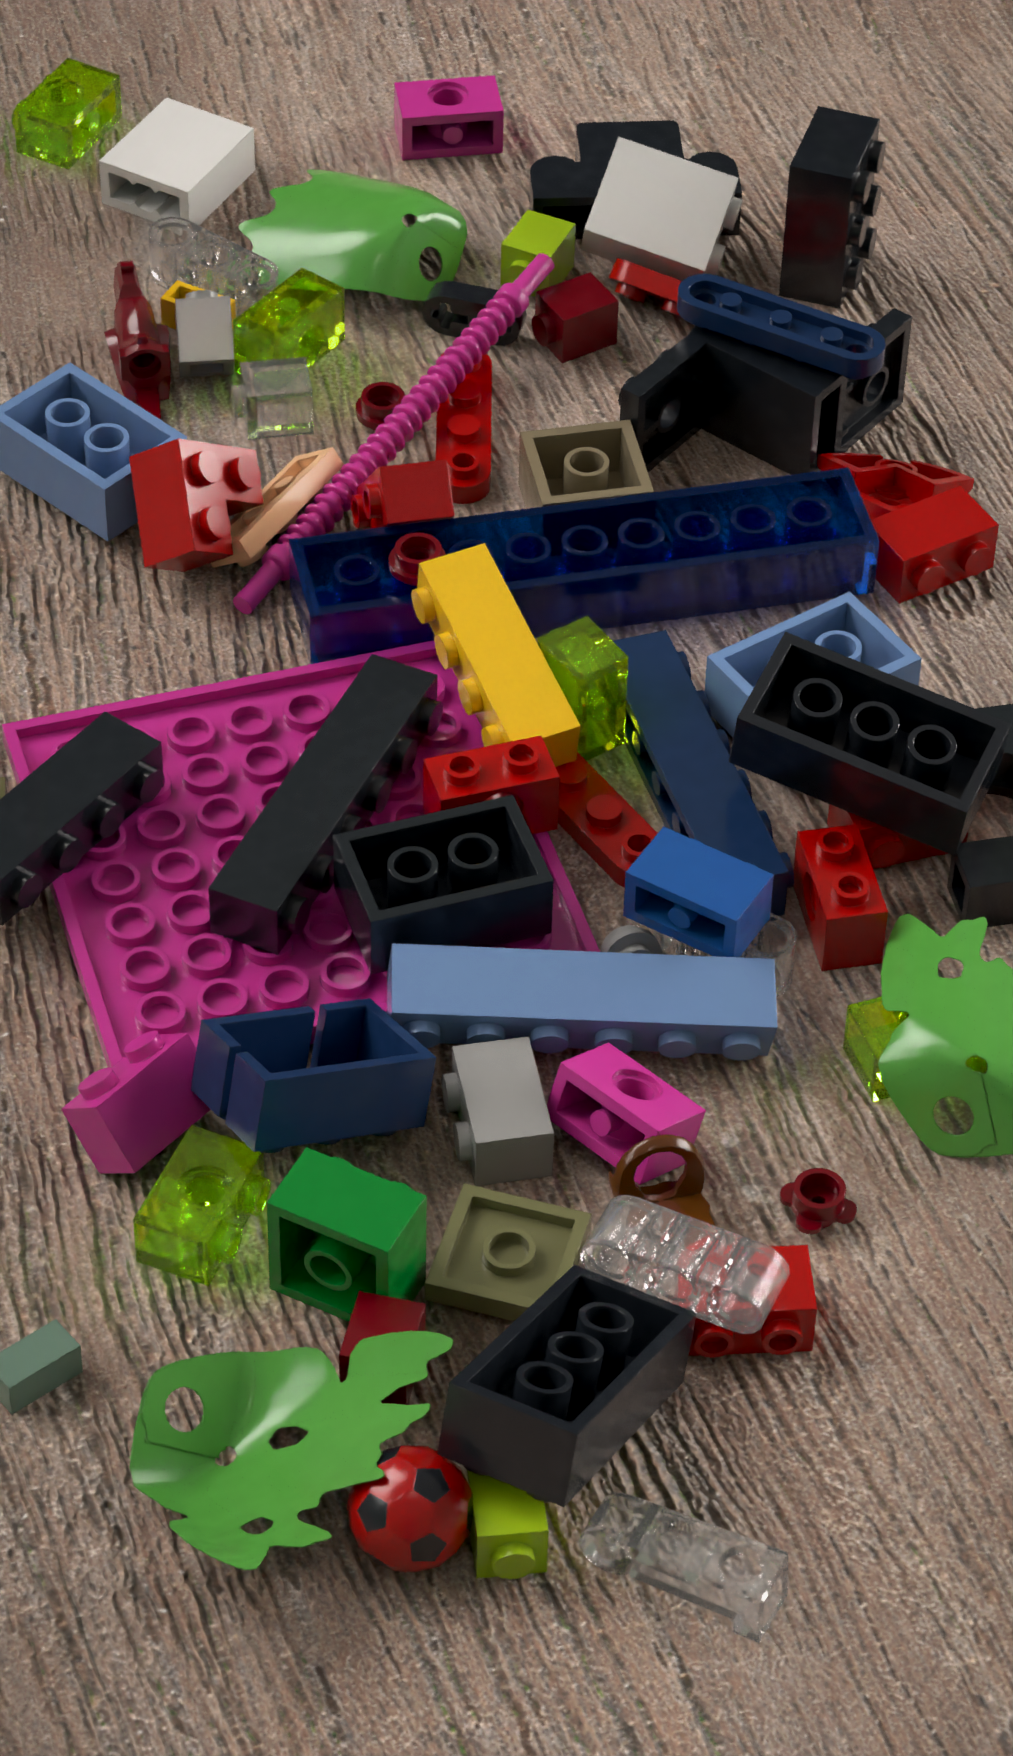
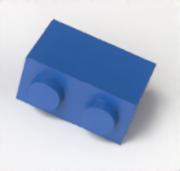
(697, 894)

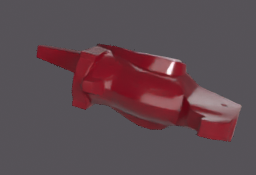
(138, 344)

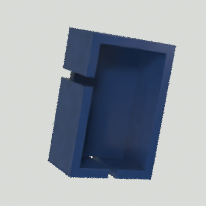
(360, 1081)

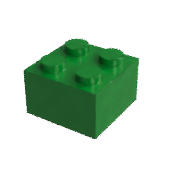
(344, 1234)

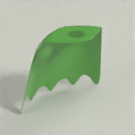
(355, 233)

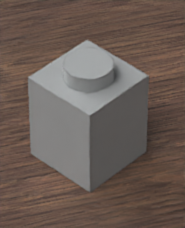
(204, 334)

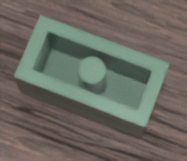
(38, 1365)

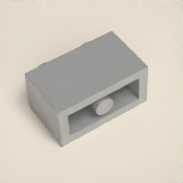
(500, 1111)

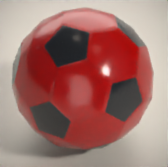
(414, 1512)

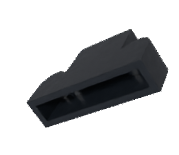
(570, 187)

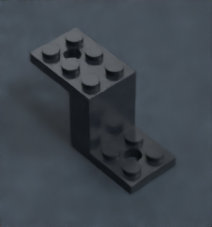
(761, 398)

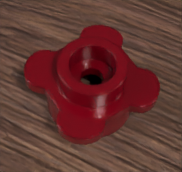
(818, 1200)

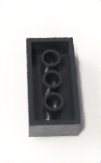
(869, 743)
(566, 1385)

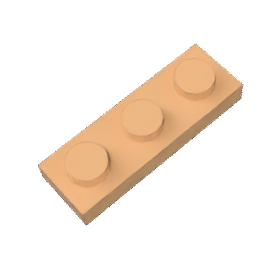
(282, 501)

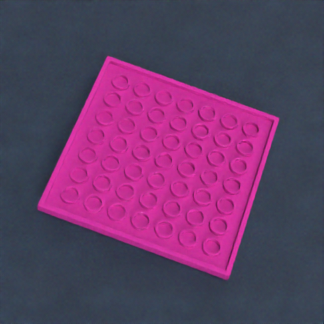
(142, 896)

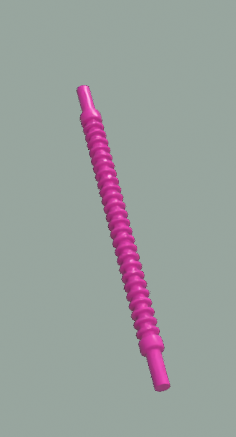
(398, 427)

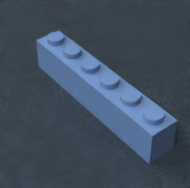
(584, 999)

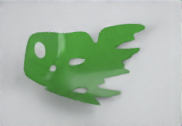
(946, 1027)
(243, 1407)

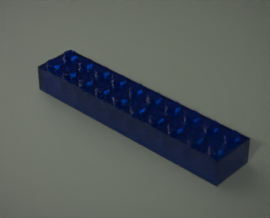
(604, 560)

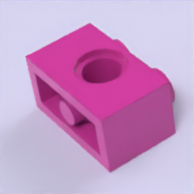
(448, 117)
(617, 1102)

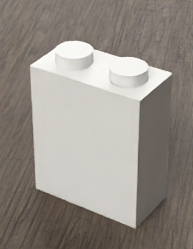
(177, 164)
(661, 212)

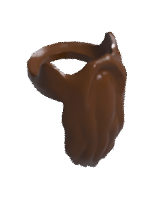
(679, 1195)

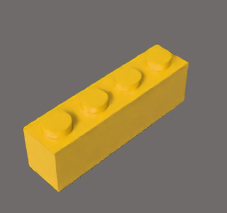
(493, 653)

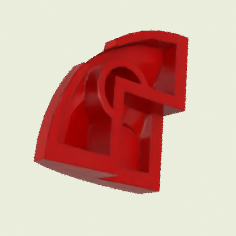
(893, 483)

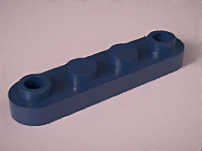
(781, 325)

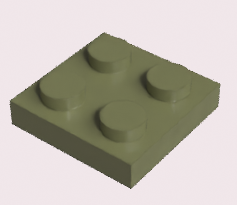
(504, 1252)

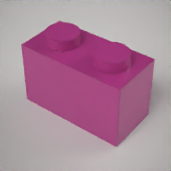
(138, 1104)

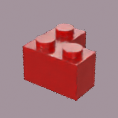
(186, 500)

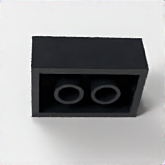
(831, 207)
(443, 880)

